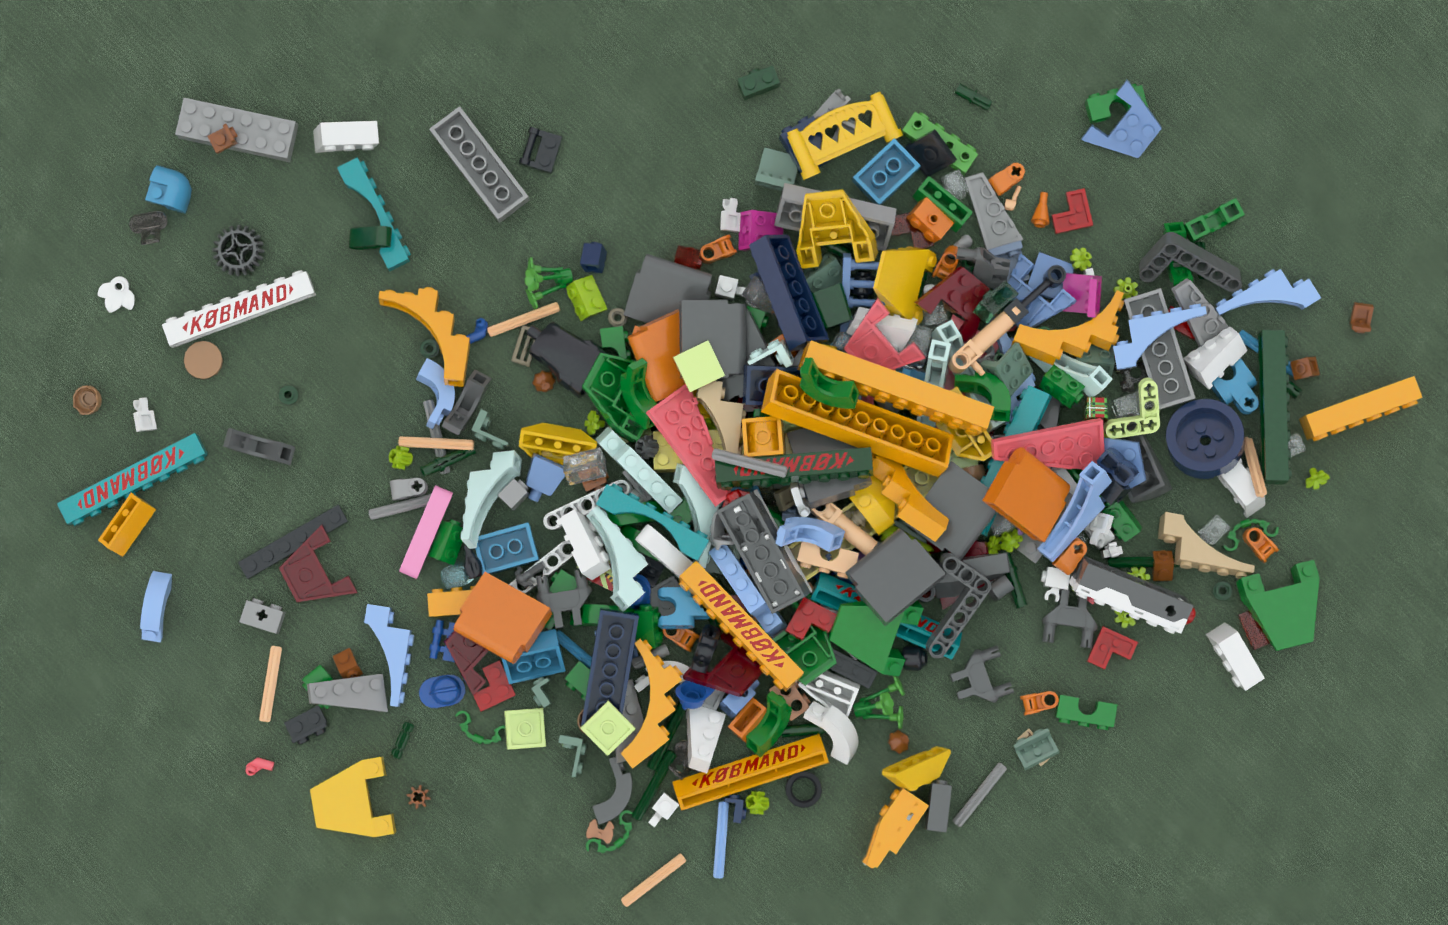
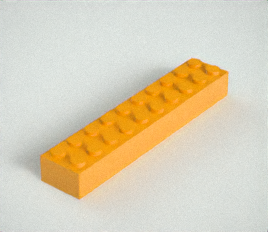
(901, 389)
(862, 427)

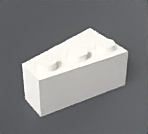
(345, 136)
(894, 328)
(1215, 356)
(1241, 486)
(586, 544)
(1235, 656)
(833, 690)
(703, 733)

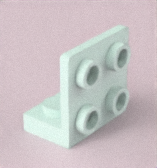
(783, 354)

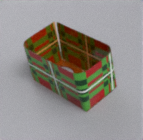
(1095, 408)

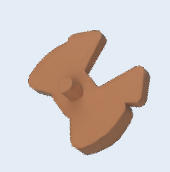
(594, 831)

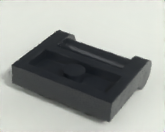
(546, 153)

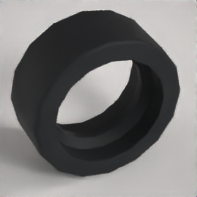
(818, 789)

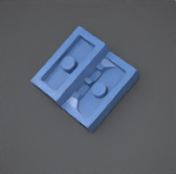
(1042, 264)

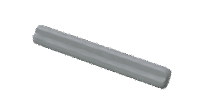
(435, 432)
(749, 462)
(399, 507)
(979, 794)

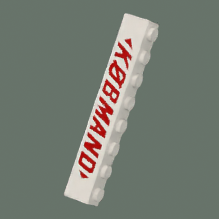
(238, 309)

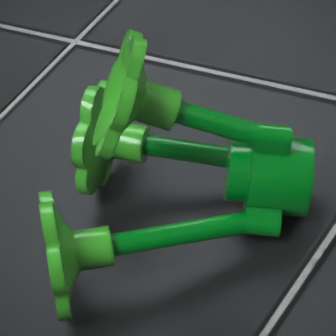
(532, 280)
(863, 707)

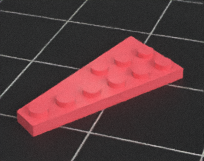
(689, 437)
(1058, 446)

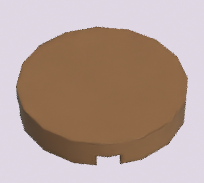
(203, 360)

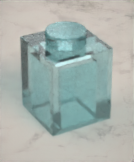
(454, 576)

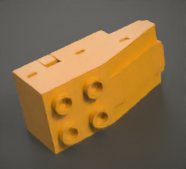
(894, 826)

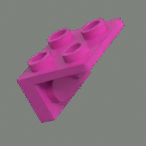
(755, 225)
(1086, 291)

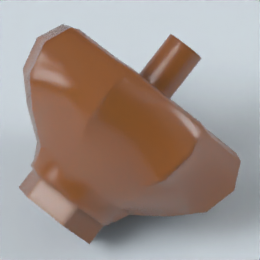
(544, 381)
(898, 741)

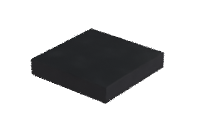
(931, 153)

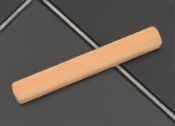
(523, 319)
(439, 443)
(1254, 467)
(270, 683)
(653, 880)

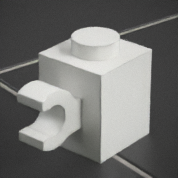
(728, 288)
(1055, 580)
(664, 808)

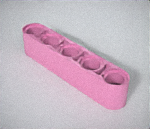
(426, 532)

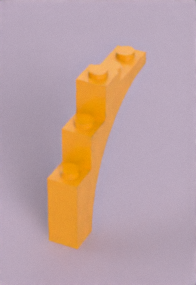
(440, 324)
(1050, 344)
(912, 505)
(661, 681)

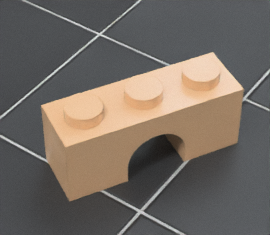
(810, 556)

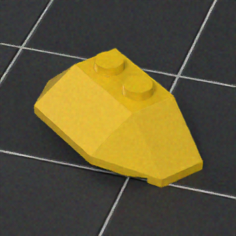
(554, 441)
(966, 445)
(875, 506)
(918, 768)

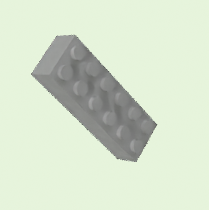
(256, 132)
(479, 164)
(878, 217)
(1163, 357)

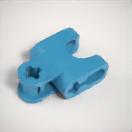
(1237, 389)
(686, 609)

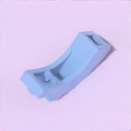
(433, 376)
(811, 531)
(154, 606)

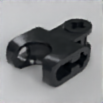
(706, 646)

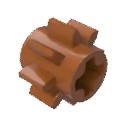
(413, 795)

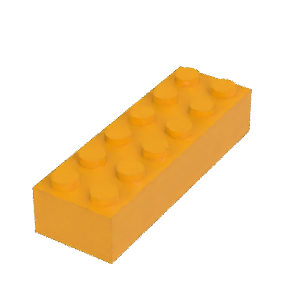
(1355, 410)

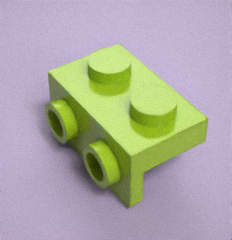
(586, 297)

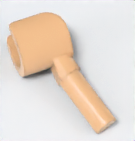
(1010, 204)

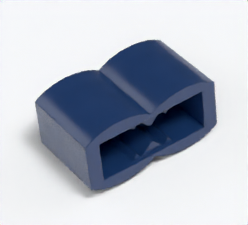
(1114, 463)

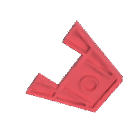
(871, 345)

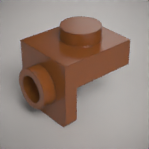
(1361, 317)
(1163, 565)
(347, 664)

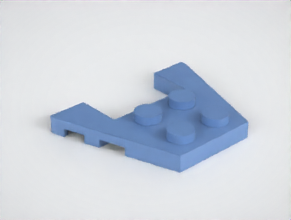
(1134, 129)
(1039, 309)
(1131, 452)

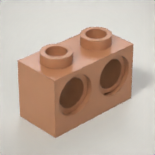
(794, 695)

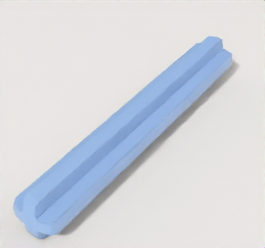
(721, 835)

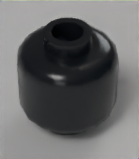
(862, 293)
(914, 657)

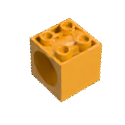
(763, 436)

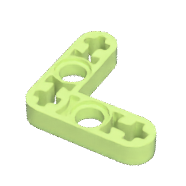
(1144, 417)

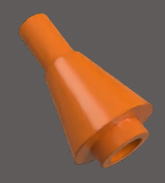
(1040, 216)

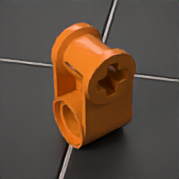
(1004, 180)
(719, 249)
(946, 265)
(1262, 546)
(1070, 557)
(682, 636)
(1037, 702)

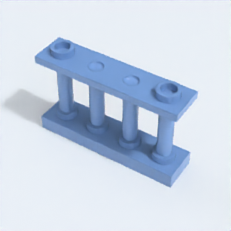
(849, 283)

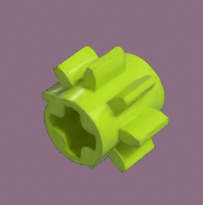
(400, 457)
(757, 802)

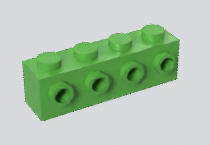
(919, 126)

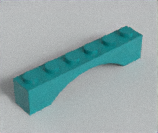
(355, 178)
(617, 502)

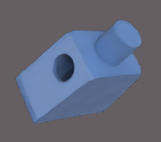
(543, 476)
(733, 704)

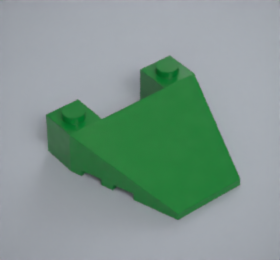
(605, 392)
(1286, 612)
(866, 638)
(812, 654)

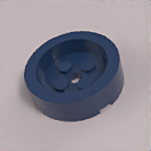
(1202, 420)

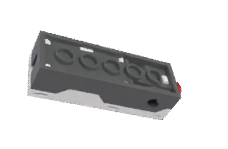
(755, 538)
(1132, 595)

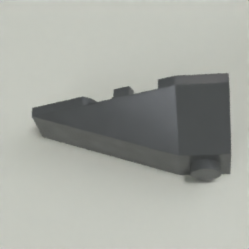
(1156, 478)
(989, 565)

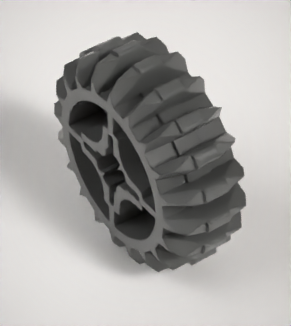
(230, 251)

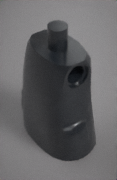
(564, 355)

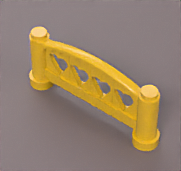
(881, 125)

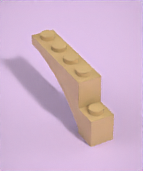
(725, 415)
(1194, 552)

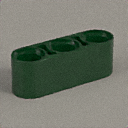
(370, 237)

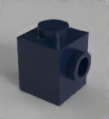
(593, 257)

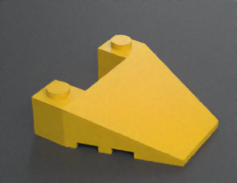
(830, 220)
(900, 279)
(345, 804)

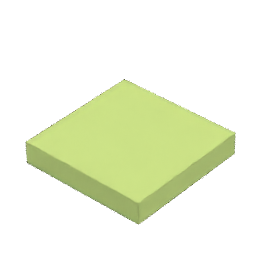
(698, 366)
(525, 728)
(607, 728)

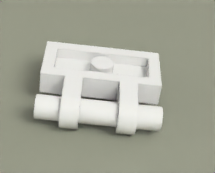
(799, 498)

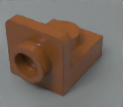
(223, 138)
(1305, 368)

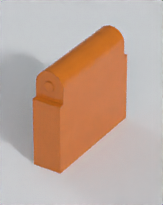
(657, 345)
(1028, 494)
(501, 618)

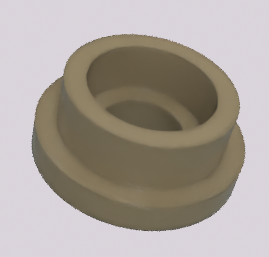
(617, 311)
(858, 518)

